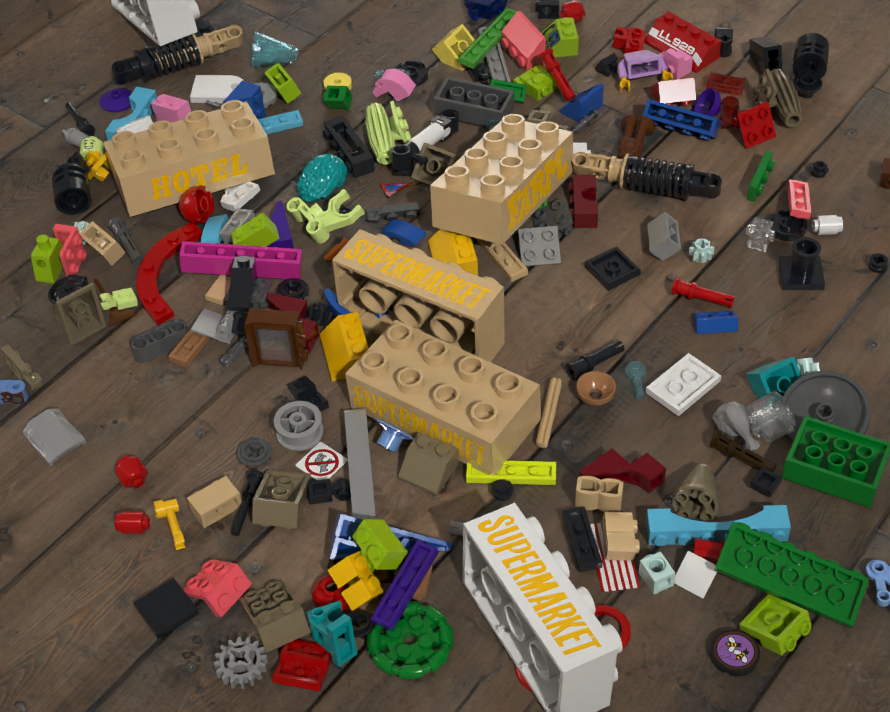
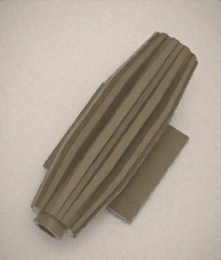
(781, 94)

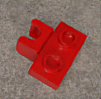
(630, 39)

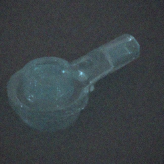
(636, 371)

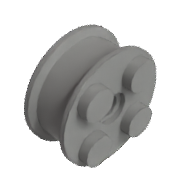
(298, 425)

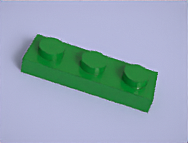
(761, 176)

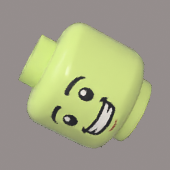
(91, 144)

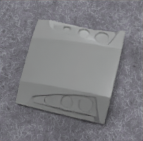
(52, 435)

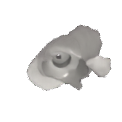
(734, 422)

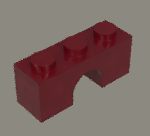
(584, 201)

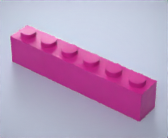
(219, 259)

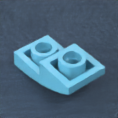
(212, 228)

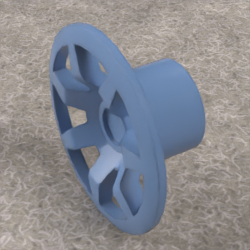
(391, 436)

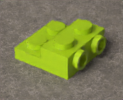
(538, 82)
(777, 624)

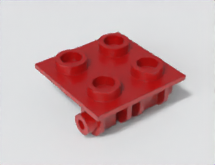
(755, 125)

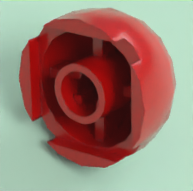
(196, 204)

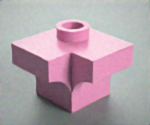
(677, 62)

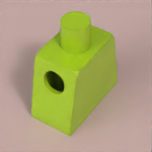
(46, 259)

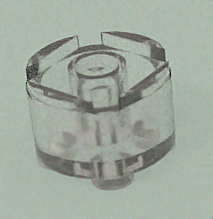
(770, 417)

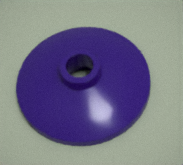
(116, 100)

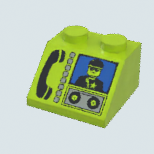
(562, 37)

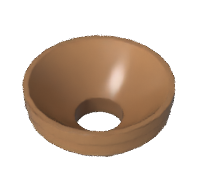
(596, 382)

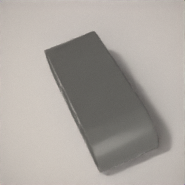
(158, 340)

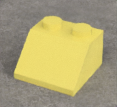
(453, 46)

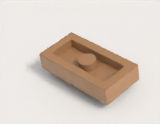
(188, 349)

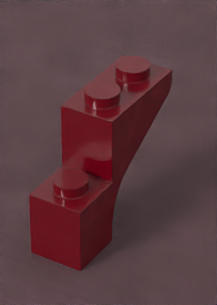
(286, 303)
(642, 472)

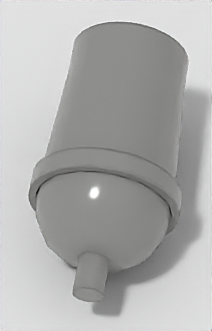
(74, 136)

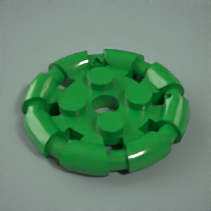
(421, 650)

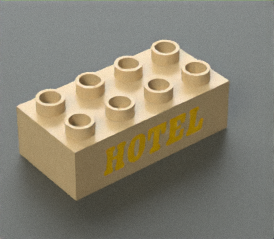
(202, 149)

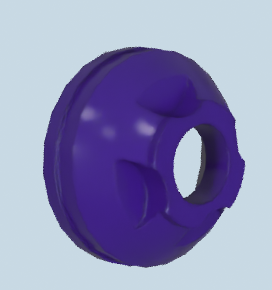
(708, 103)

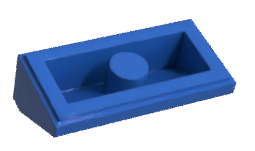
(715, 322)

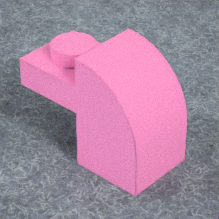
(395, 82)

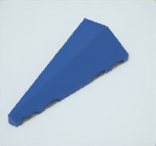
(344, 544)

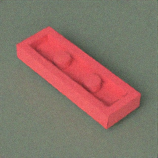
(799, 199)

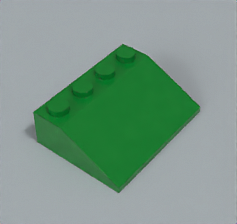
(837, 461)

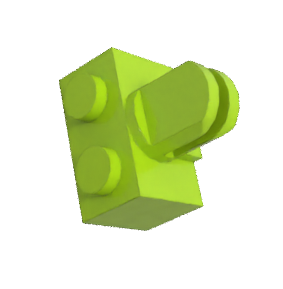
(379, 545)

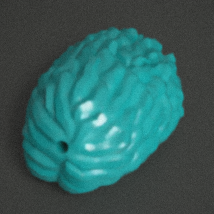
(321, 177)

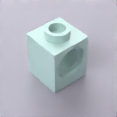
(658, 580)

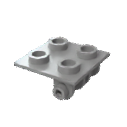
(539, 246)
(215, 325)

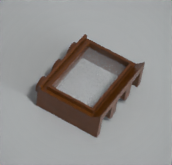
(276, 338)

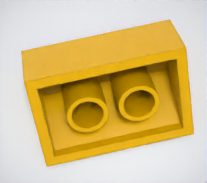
(454, 248)
(343, 344)

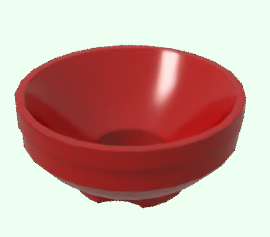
(323, 597)

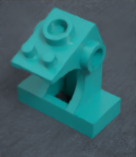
(327, 625)

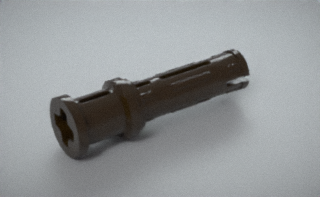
(733, 448)

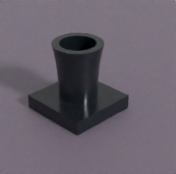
(804, 268)

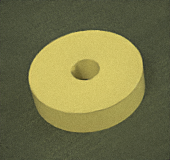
(338, 79)

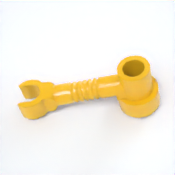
(168, 509)

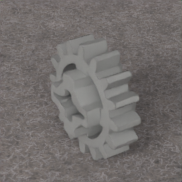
(240, 665)

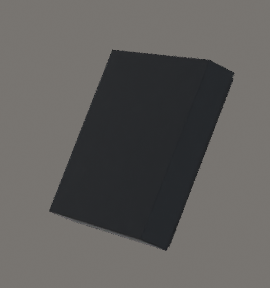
(612, 268)
(166, 608)

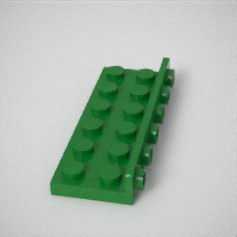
(792, 574)

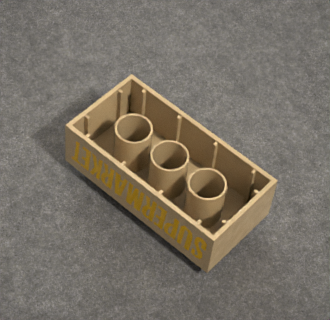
(423, 291)
(446, 395)

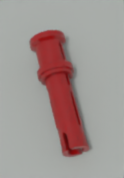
(553, 67)
(693, 291)

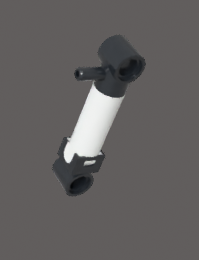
(439, 129)

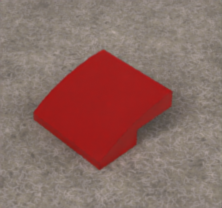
(302, 665)

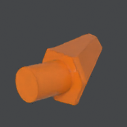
(335, 250)

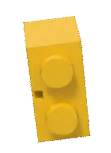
(361, 581)

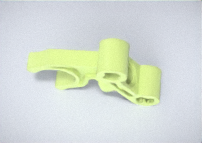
(322, 221)

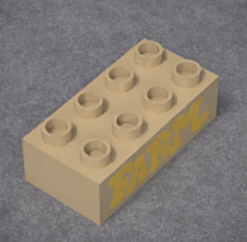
(502, 179)

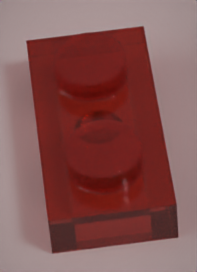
(726, 83)

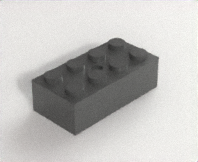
(473, 101)

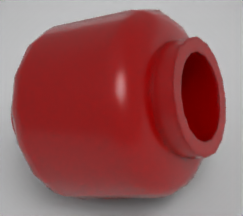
(573, 10)
(131, 471)

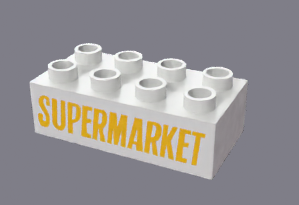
(539, 612)

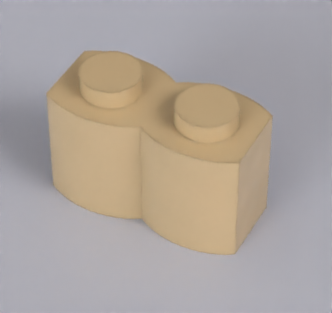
(599, 494)
(620, 536)

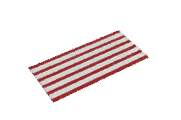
(614, 573)

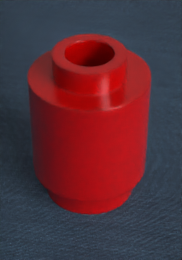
(132, 522)

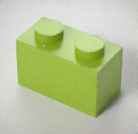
(283, 83)
(256, 232)

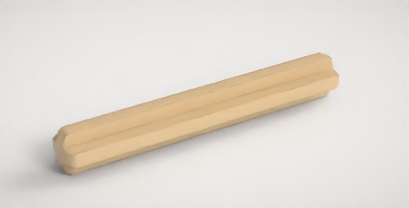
(548, 413)

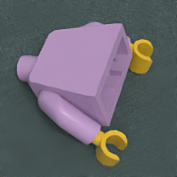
(639, 65)

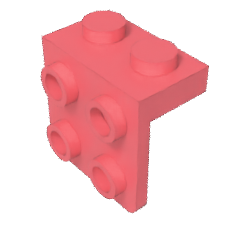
(73, 250)
(218, 585)

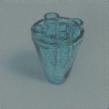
(271, 51)

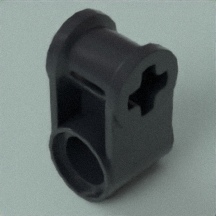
(726, 38)

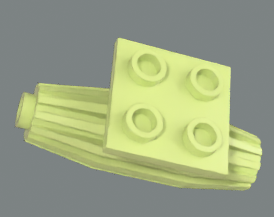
(384, 130)

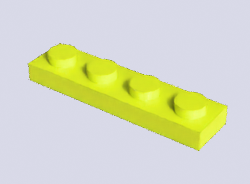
(517, 473)

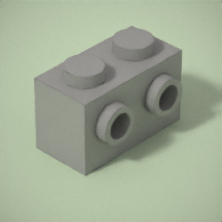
(664, 236)

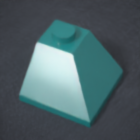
(774, 377)

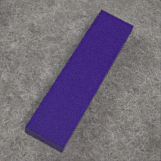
(404, 585)

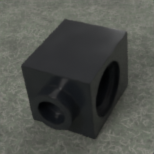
(547, 9)

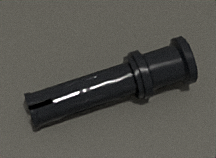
(587, 362)

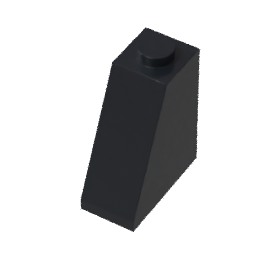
(765, 54)

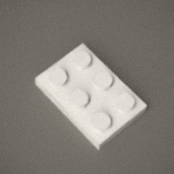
(683, 384)

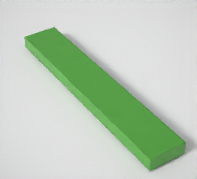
(486, 40)

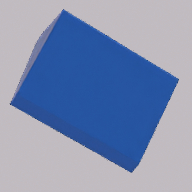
(584, 103)

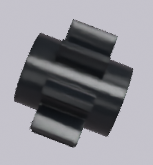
(319, 313)

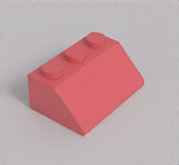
(523, 41)

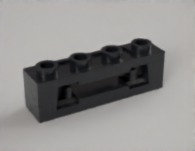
(335, 131)

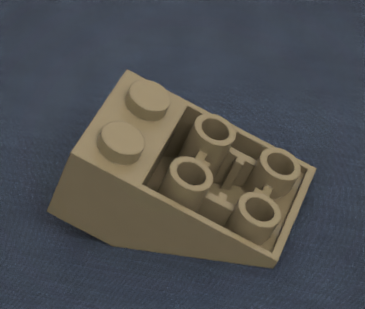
(274, 615)

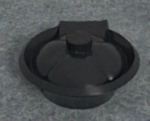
(66, 286)

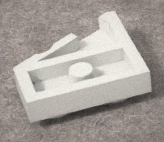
(239, 195)

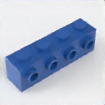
(684, 119)

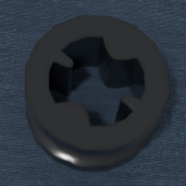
(875, 259)

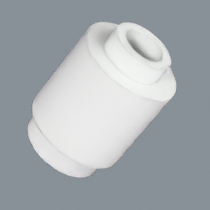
(827, 225)

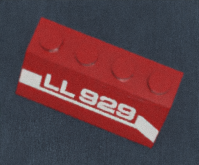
(676, 33)

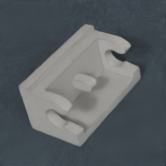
(238, 218)

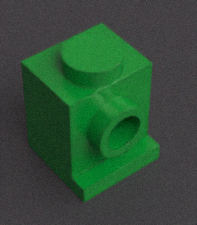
(337, 97)

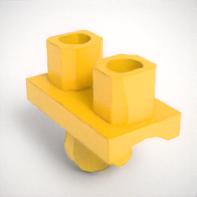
(97, 170)

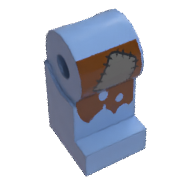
(13, 392)

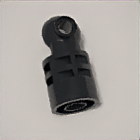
(810, 63)
(72, 186)

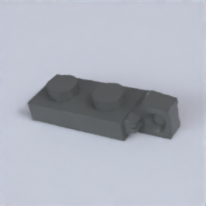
(393, 211)

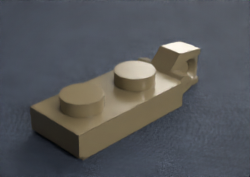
(20, 369)

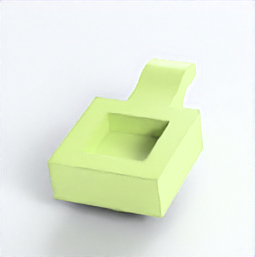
(121, 298)

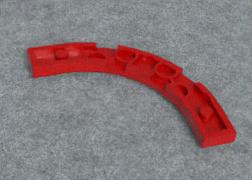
(152, 266)

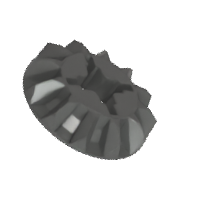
(255, 445)

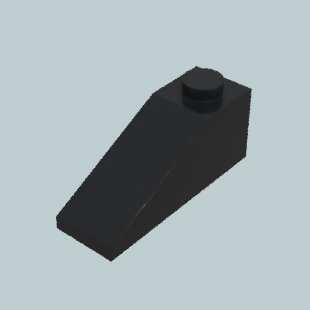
(242, 283)

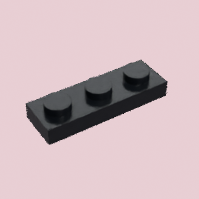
(582, 539)

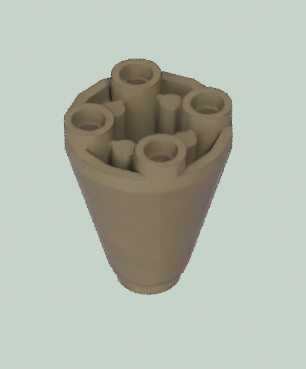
(697, 495)

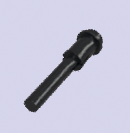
(82, 123)
(252, 485)

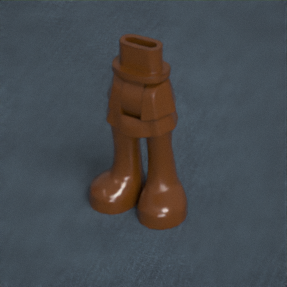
(628, 125)

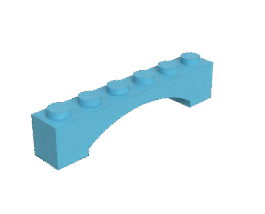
(670, 529)

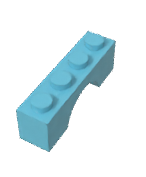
(141, 106)

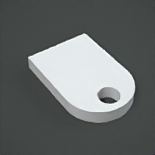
(213, 88)

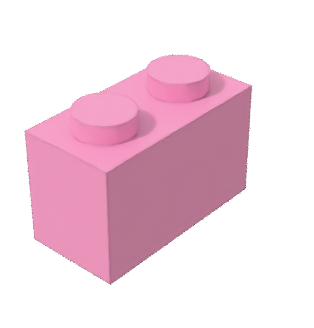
(170, 108)

